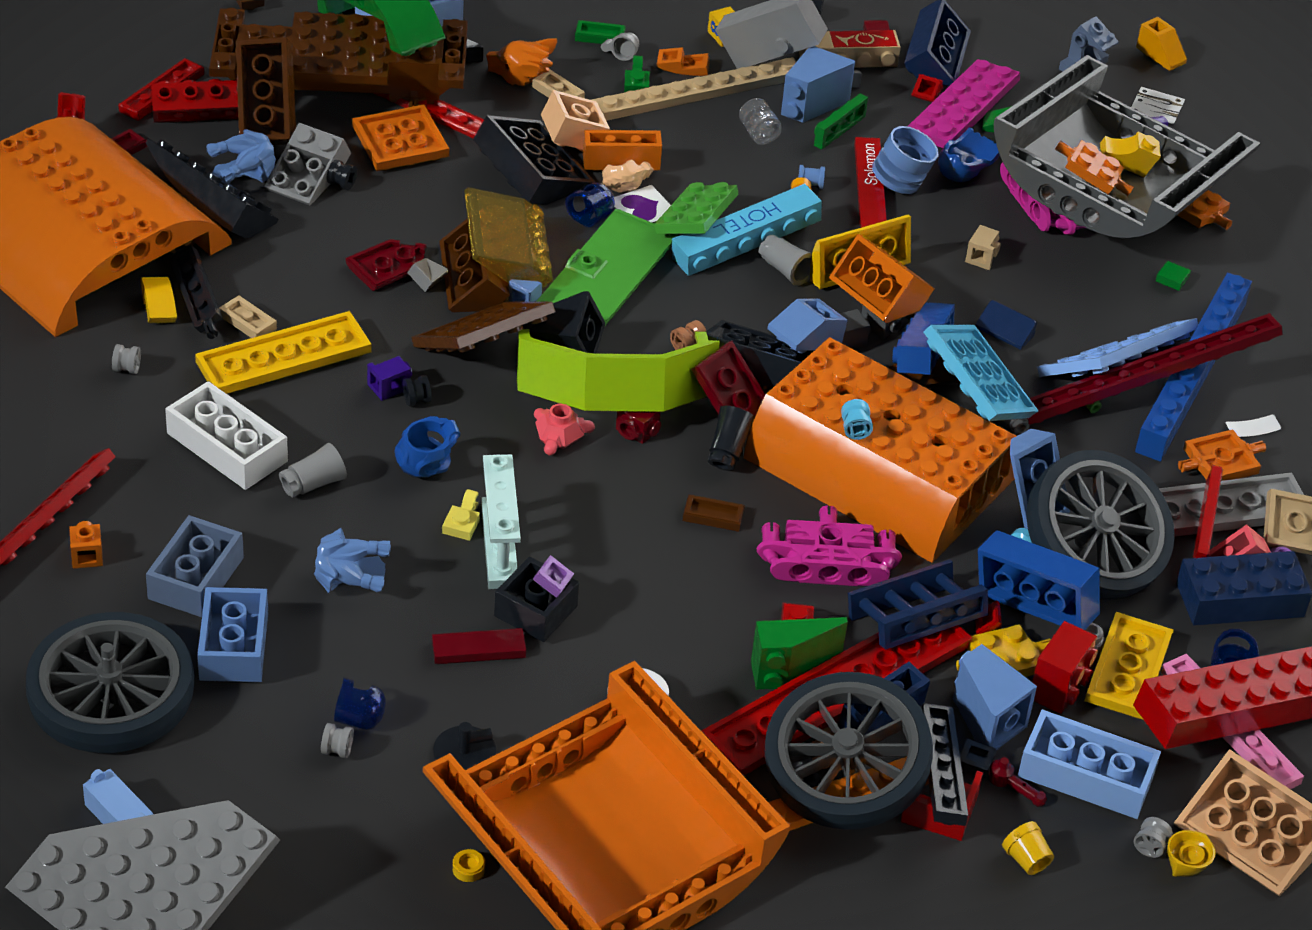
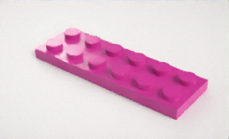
(965, 101)

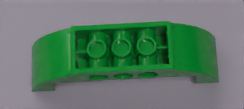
(407, 22)

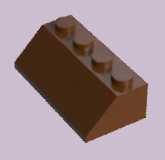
(468, 283)

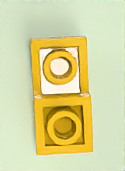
(158, 299)

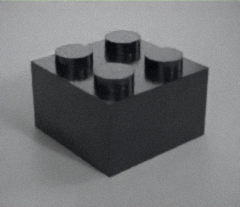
(530, 606)

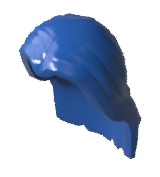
(967, 156)

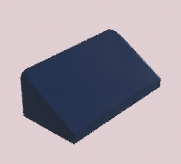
(1007, 324)

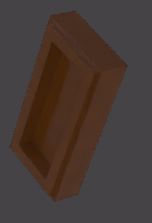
(713, 512)

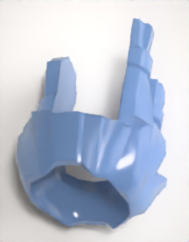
(253, 160)
(344, 562)

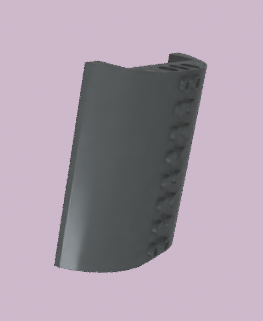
(1075, 110)

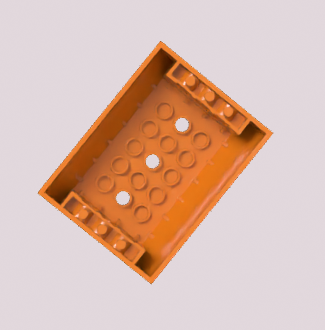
(895, 472)

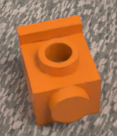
(86, 537)

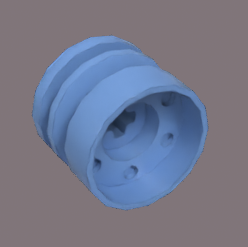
(905, 160)

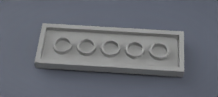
(1238, 502)

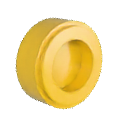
(468, 865)

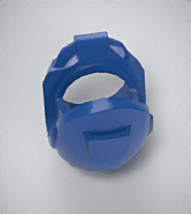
(422, 454)

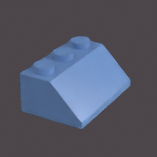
(1030, 456)

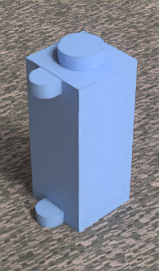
(111, 799)

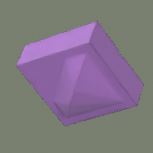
(553, 576)

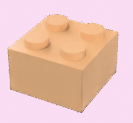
(569, 116)

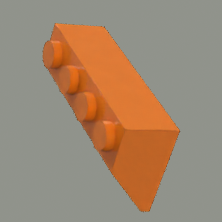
(880, 281)

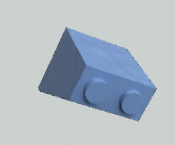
(817, 84)
(992, 697)

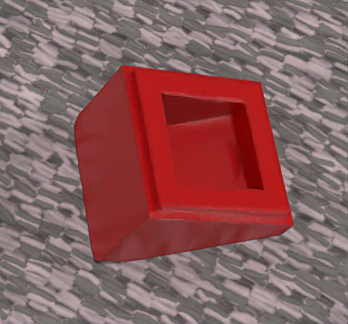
(927, 88)

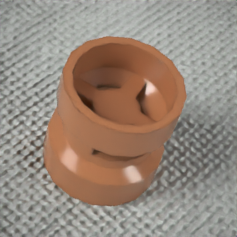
(685, 337)

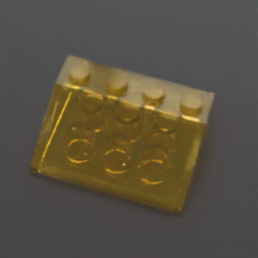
(508, 236)

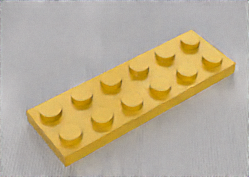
(284, 353)

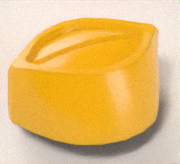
(1189, 853)

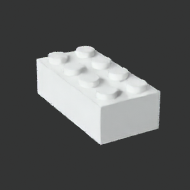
(226, 435)

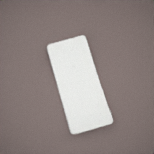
(1255, 427)

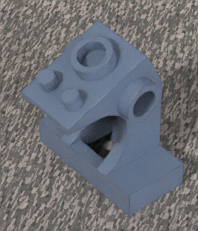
(1089, 39)

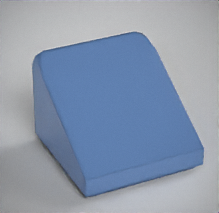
(524, 290)

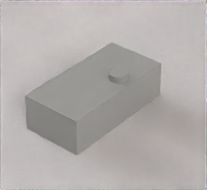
(770, 30)

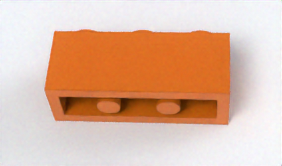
(620, 146)

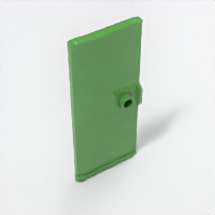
(611, 263)

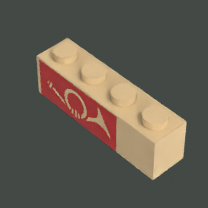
(867, 47)

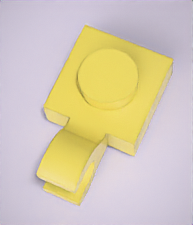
(463, 520)

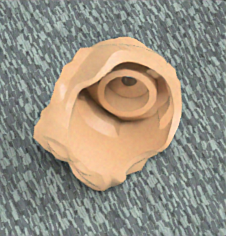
(626, 176)

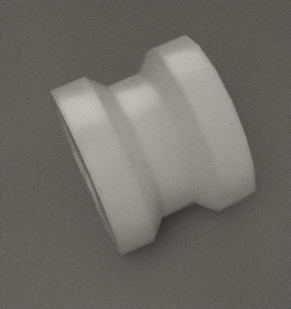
(126, 359)
(337, 740)
(1153, 837)

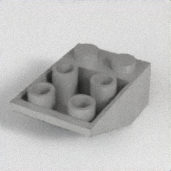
(305, 164)

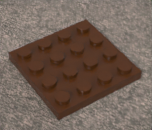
(483, 325)

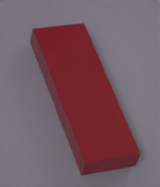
(478, 646)

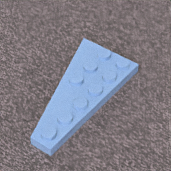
(1116, 352)

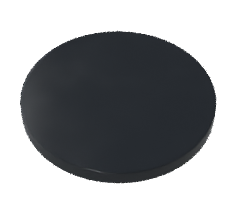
(466, 744)

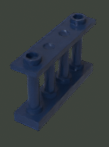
(922, 619)

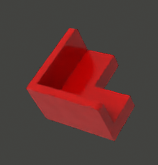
(921, 814)

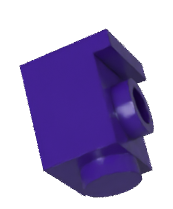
(387, 377)

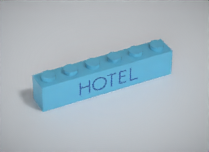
(747, 229)

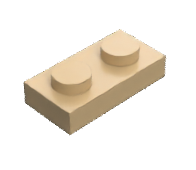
(551, 81)
(247, 317)

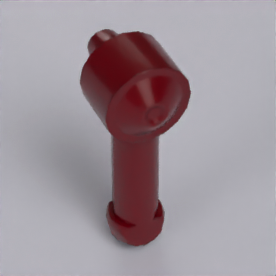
(1002, 775)

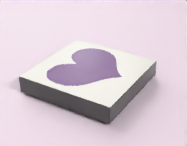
(643, 203)

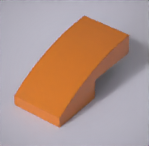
(675, 61)

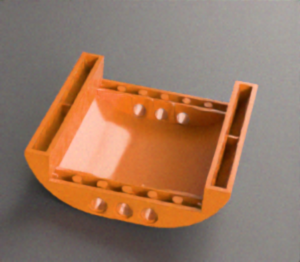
(82, 217)
(618, 814)

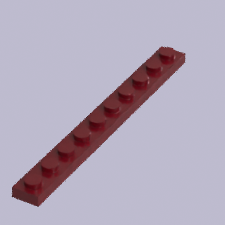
(1155, 367)

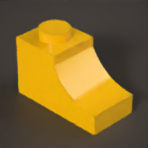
(1134, 153)

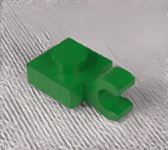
(636, 78)

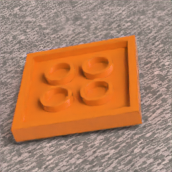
(400, 137)

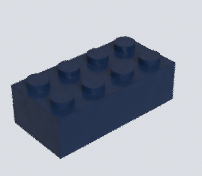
(1243, 588)

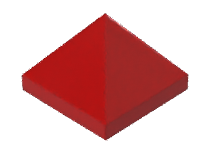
(991, 621)

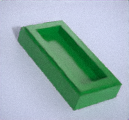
(597, 32)

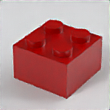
(1064, 667)

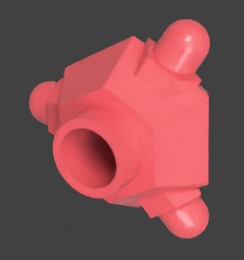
(560, 427)

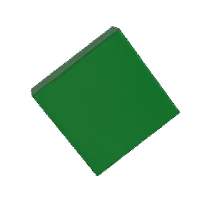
(1173, 275)

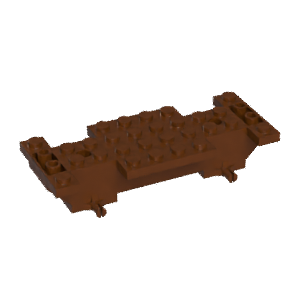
(350, 55)

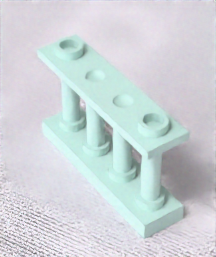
(500, 518)

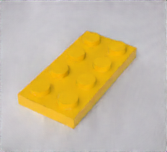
(1129, 655)

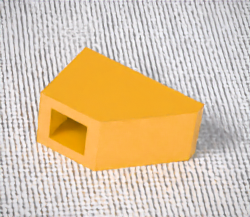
(1161, 43)

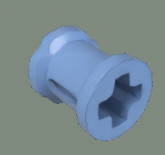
(815, 176)

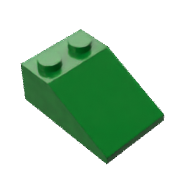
(793, 647)

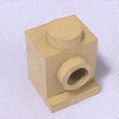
(983, 247)

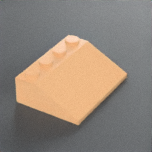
(1253, 822)

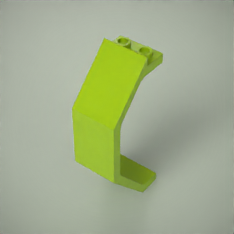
(611, 380)

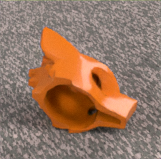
(522, 60)

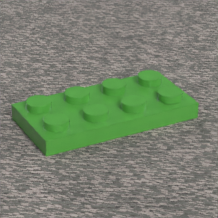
(696, 208)

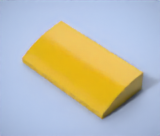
(890, 235)

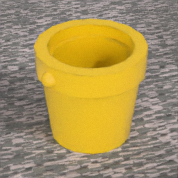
(1028, 848)

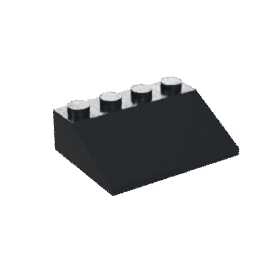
(530, 159)
(763, 353)

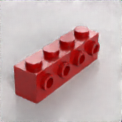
(194, 100)

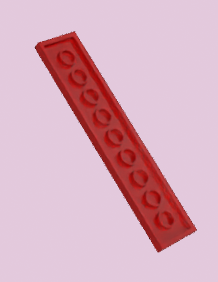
(743, 733)

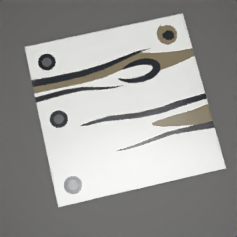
(1157, 104)

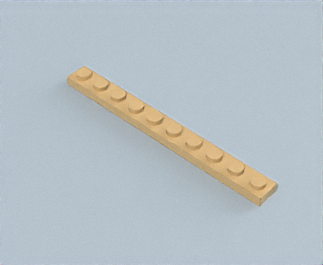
(694, 89)

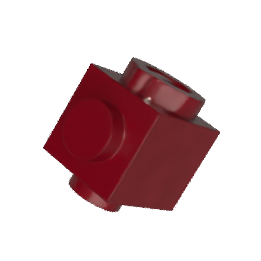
(638, 424)

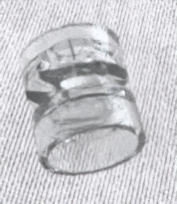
(760, 121)

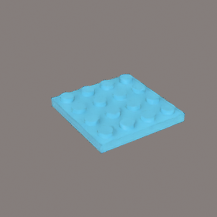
(980, 372)

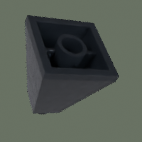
(572, 325)

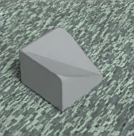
(427, 273)

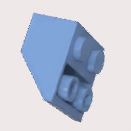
(808, 324)

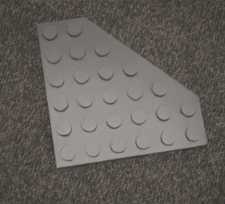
(145, 870)

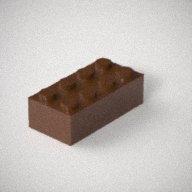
(266, 88)

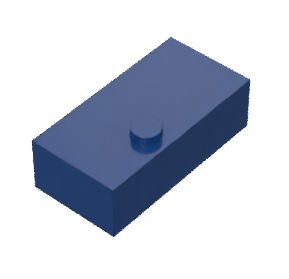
(1039, 580)

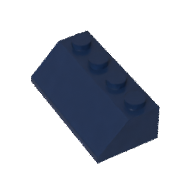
(938, 43)

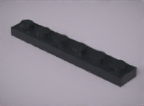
(946, 774)

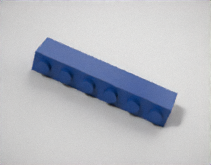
(912, 350)

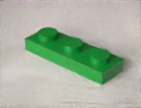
(840, 121)

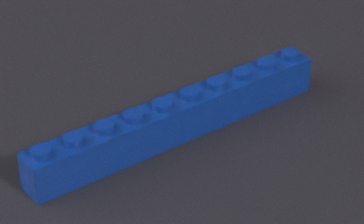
(1184, 386)

